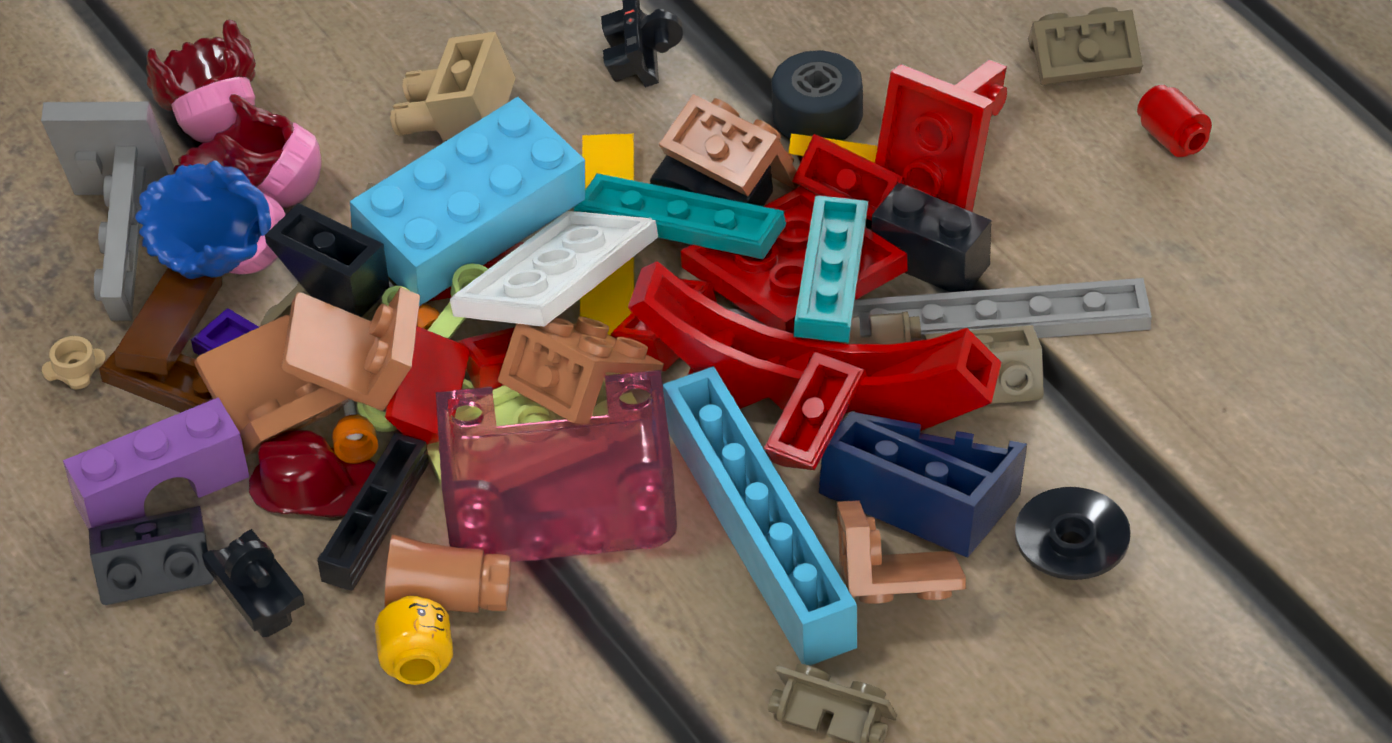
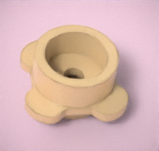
(73, 362)

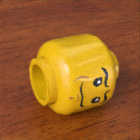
(414, 640)

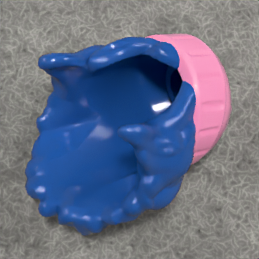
(208, 221)

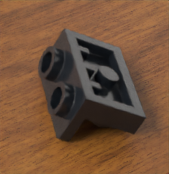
(149, 555)

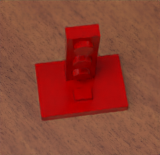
(940, 130)

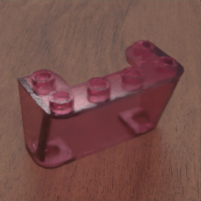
(557, 482)

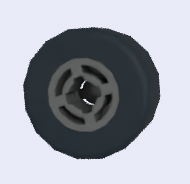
(817, 95)

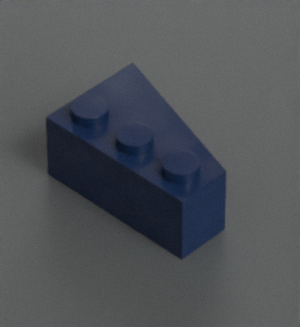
(922, 481)

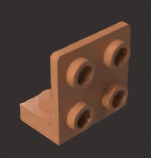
(726, 146)
(350, 352)
(567, 363)
(257, 390)
(881, 576)

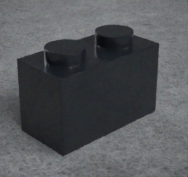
(941, 240)

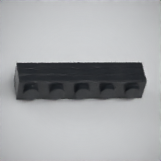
(373, 512)

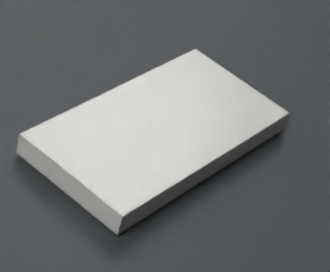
(554, 268)

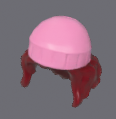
(201, 79)
(268, 149)

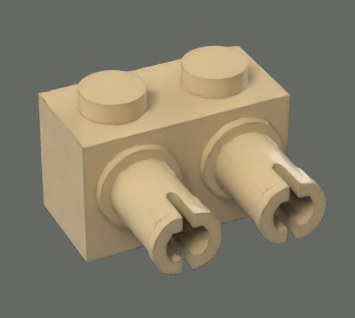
(464, 89)

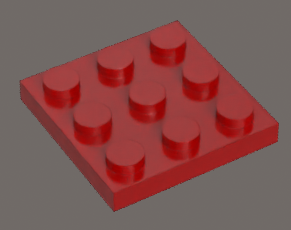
(772, 285)

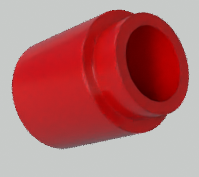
(1174, 120)

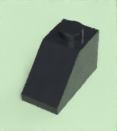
(330, 259)

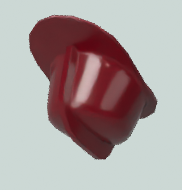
(305, 476)

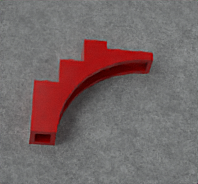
(903, 381)

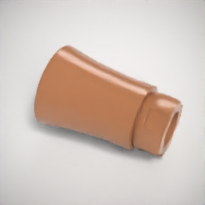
(448, 575)

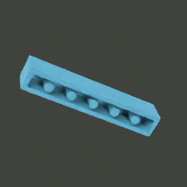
(761, 517)

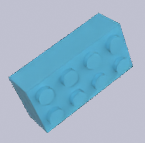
(470, 198)

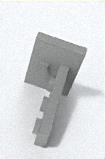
(114, 154)

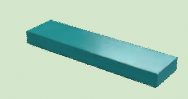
(688, 215)
(831, 269)

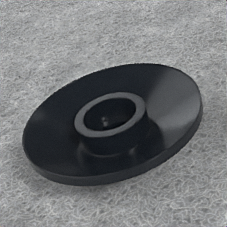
(1072, 533)

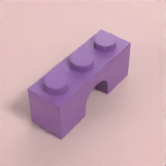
(117, 476)

